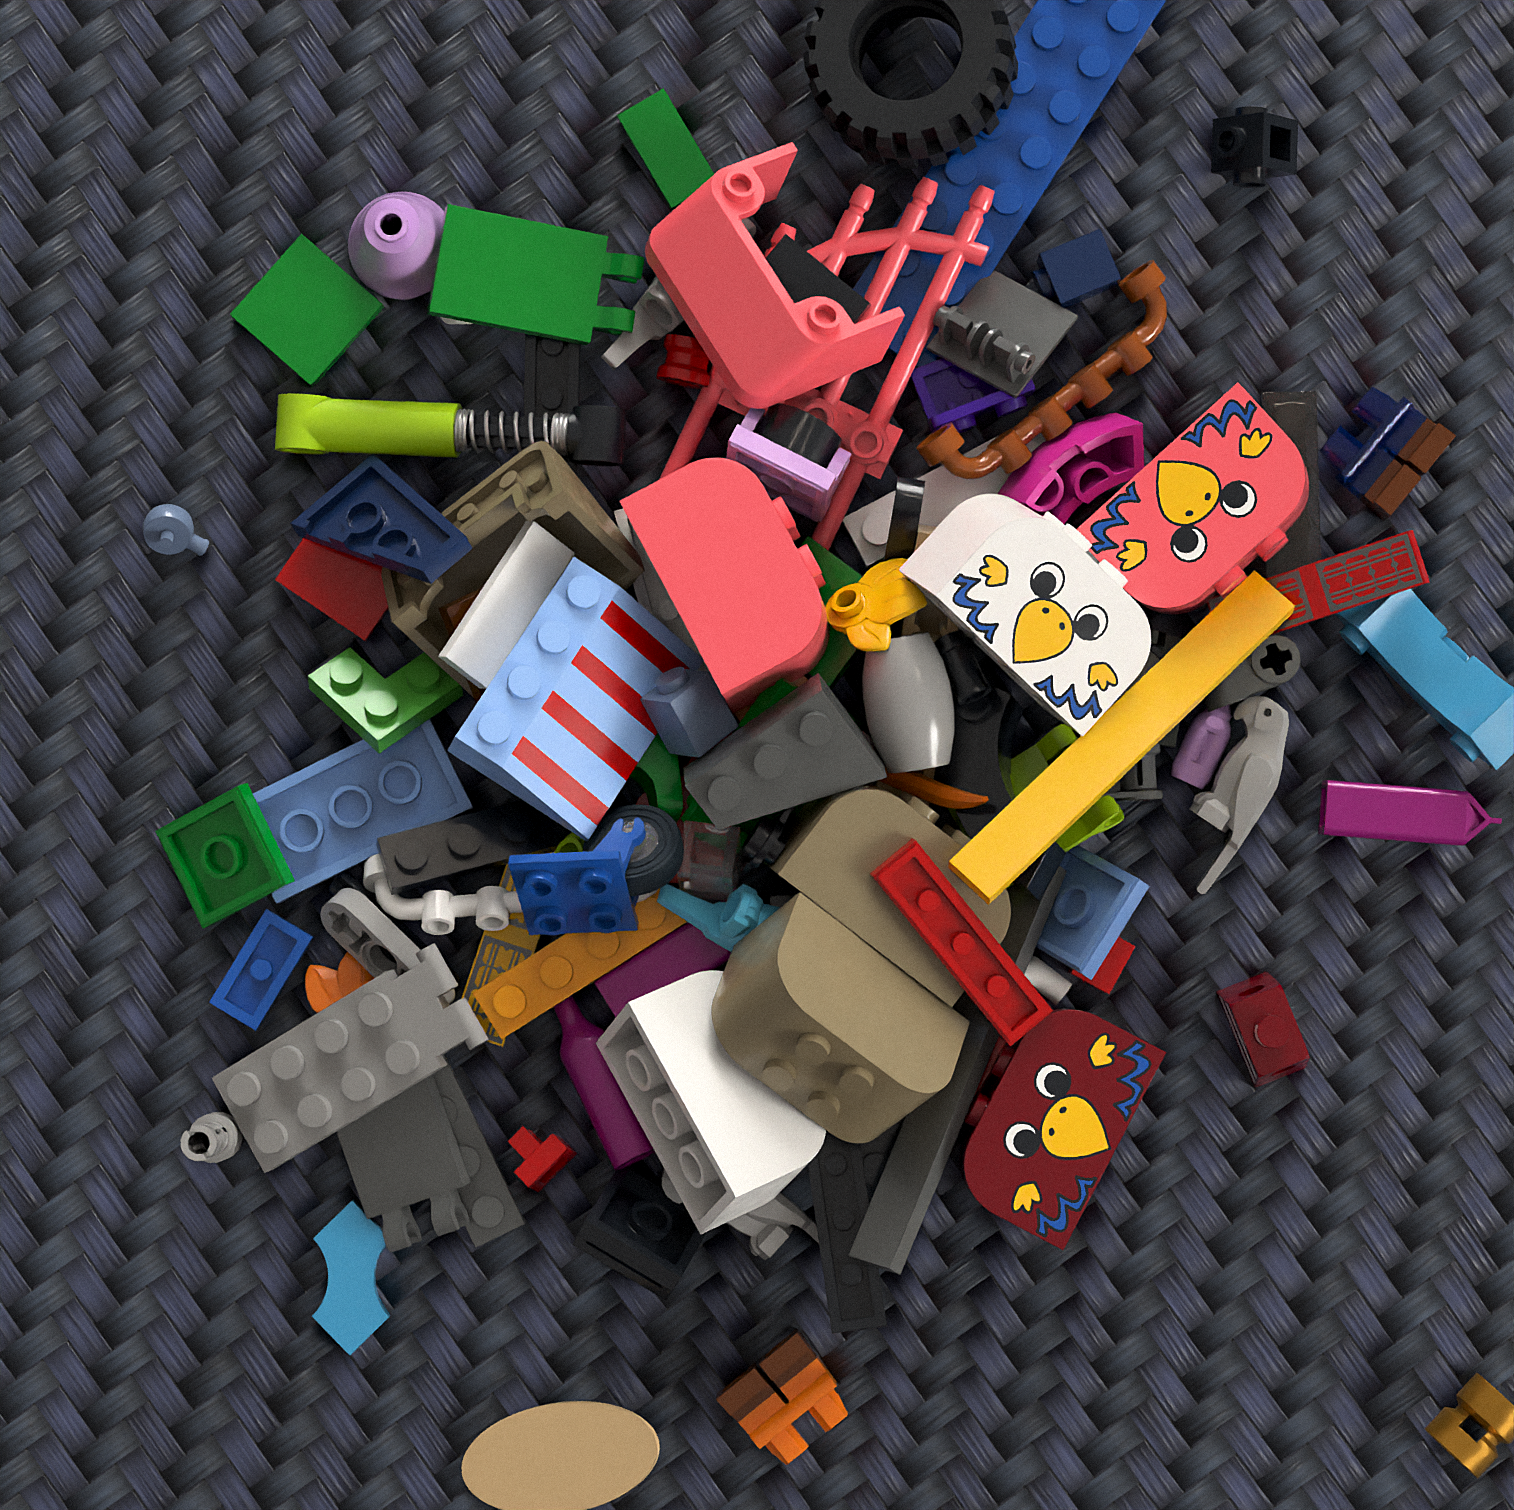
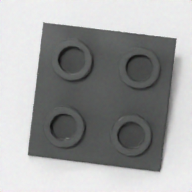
(1000, 332)

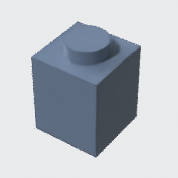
(688, 711)

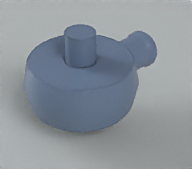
(171, 530)

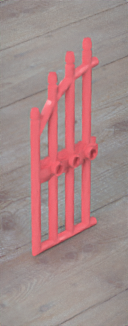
(864, 435)

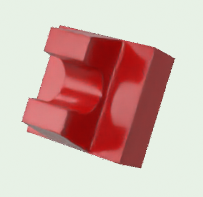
(541, 1158)

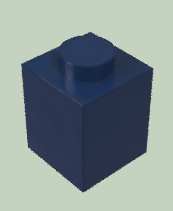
(1076, 270)

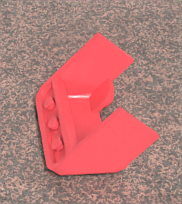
(738, 306)

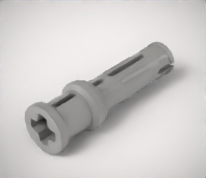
(221, 1145)

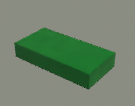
(666, 147)

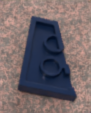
(384, 523)

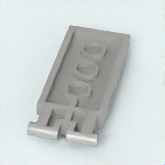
(347, 1059)

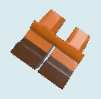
(764, 1411)

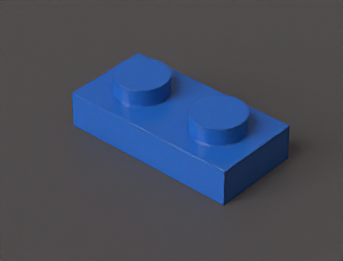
(261, 969)

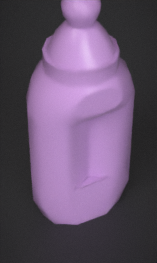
(1203, 747)

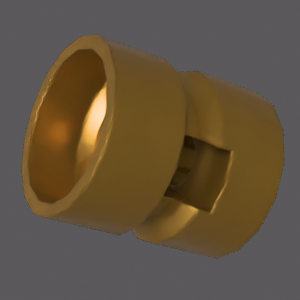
(1487, 1408)

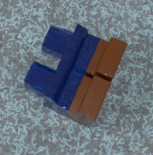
(1391, 457)

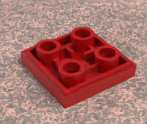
(337, 585)

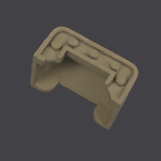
(526, 488)

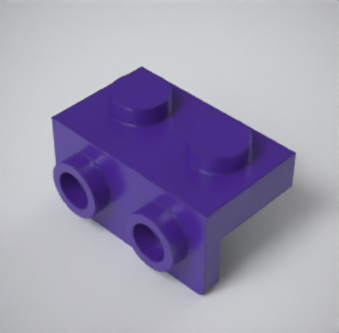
(958, 397)

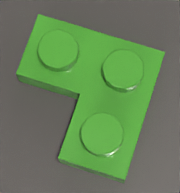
(380, 707)

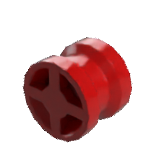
(684, 363)

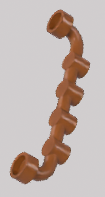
(1086, 385)

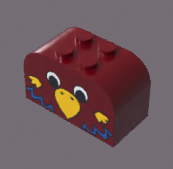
(1054, 1120)

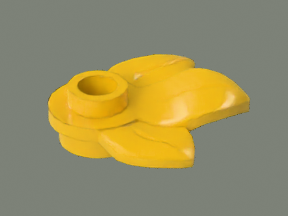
(873, 604)

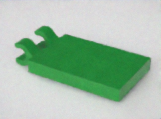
(527, 276)

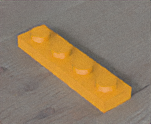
(568, 967)

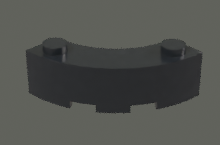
(983, 767)

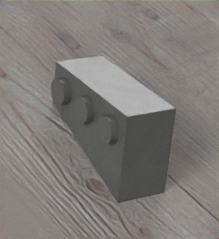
(784, 758)

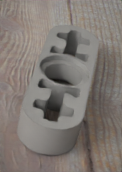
(353, 915)

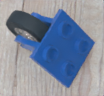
(598, 888)

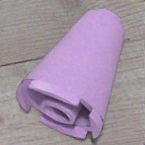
(400, 263)

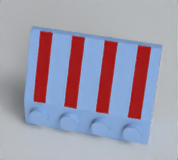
(566, 705)

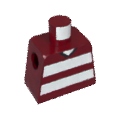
(1264, 1028)

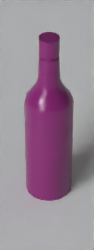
(598, 1089)

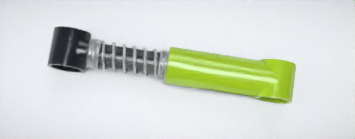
(436, 429)

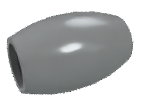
(909, 704)

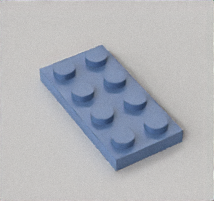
(340, 805)

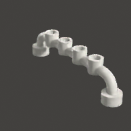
(440, 907)

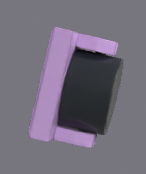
(791, 456)

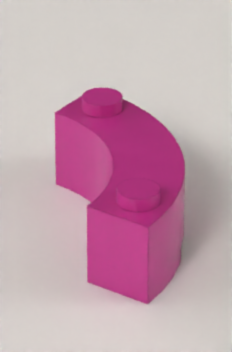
(1078, 465)

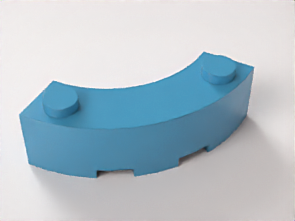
(1436, 673)

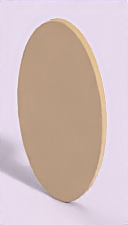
(560, 1457)

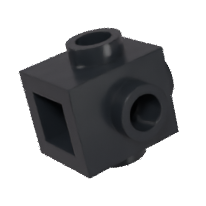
(1254, 146)

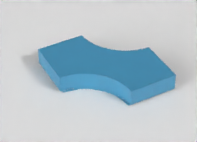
(351, 1301)

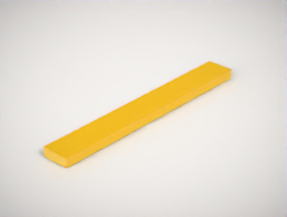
(1120, 737)

